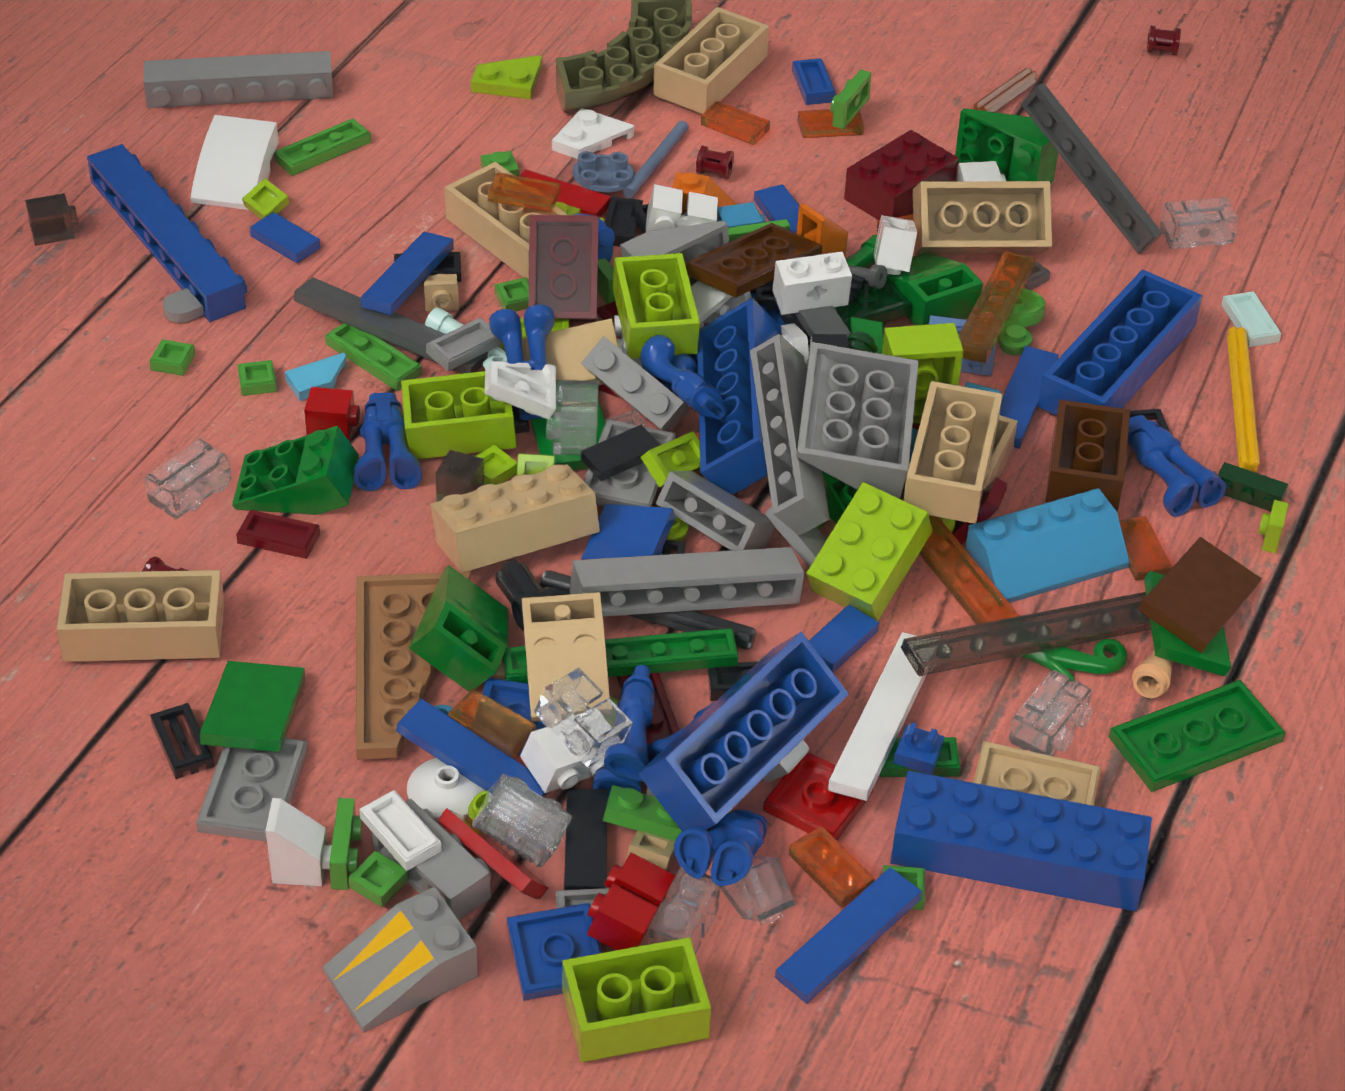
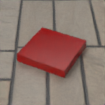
(807, 804)

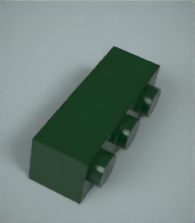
(1252, 487)

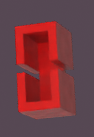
(630, 904)

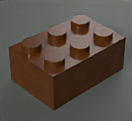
(1088, 451)

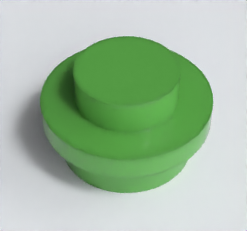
(1014, 339)

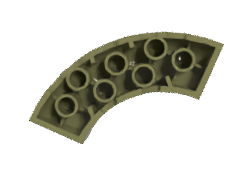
(629, 59)

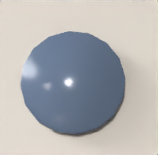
(603, 171)

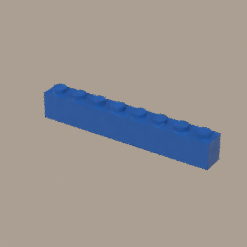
(167, 232)

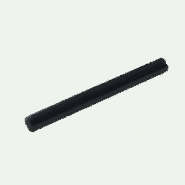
(683, 620)

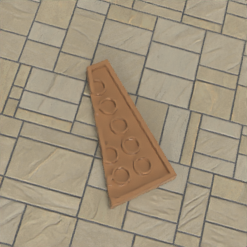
(387, 671)

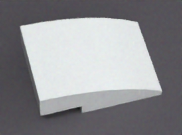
(233, 160)

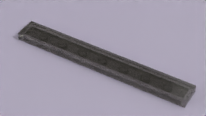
(1025, 634)

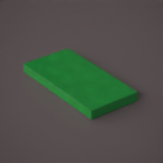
(1196, 735)

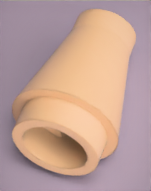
(1152, 676)

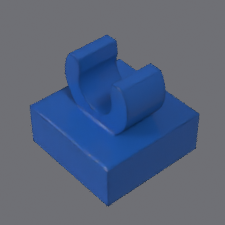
(919, 749)

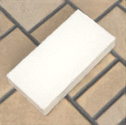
(400, 830)

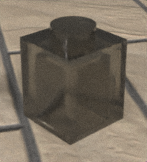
(51, 219)
(459, 474)

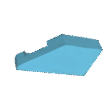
(316, 374)

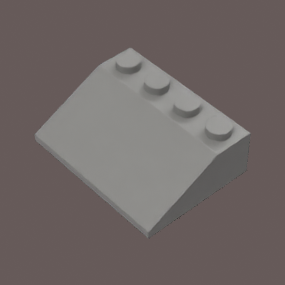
(858, 416)

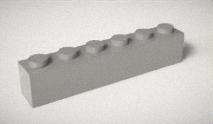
(238, 79)
(794, 485)
(691, 581)

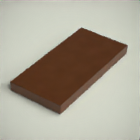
(750, 259)
(1199, 594)

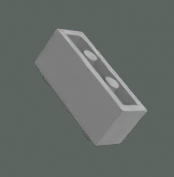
(635, 386)
(715, 512)
(453, 872)

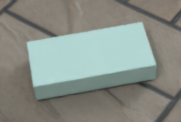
(1248, 312)

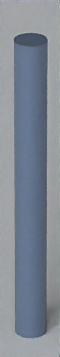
(655, 159)

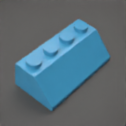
(1049, 545)

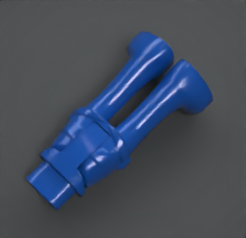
(538, 323)
(680, 376)
(381, 426)
(1157, 451)
(627, 759)
(727, 844)

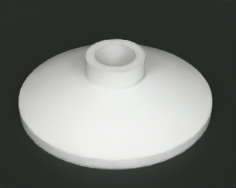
(441, 787)

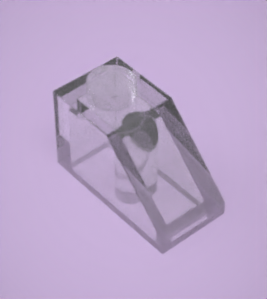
(761, 892)

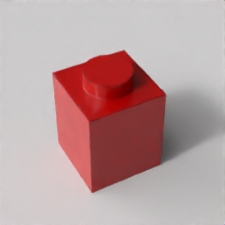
(331, 408)

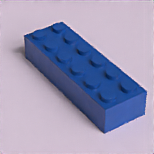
(1122, 345)
(733, 446)
(744, 734)
(1022, 840)

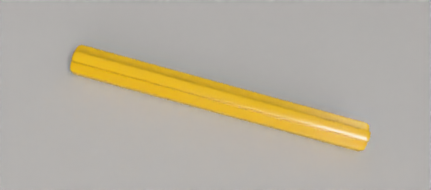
(1243, 399)

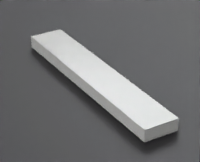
(877, 727)

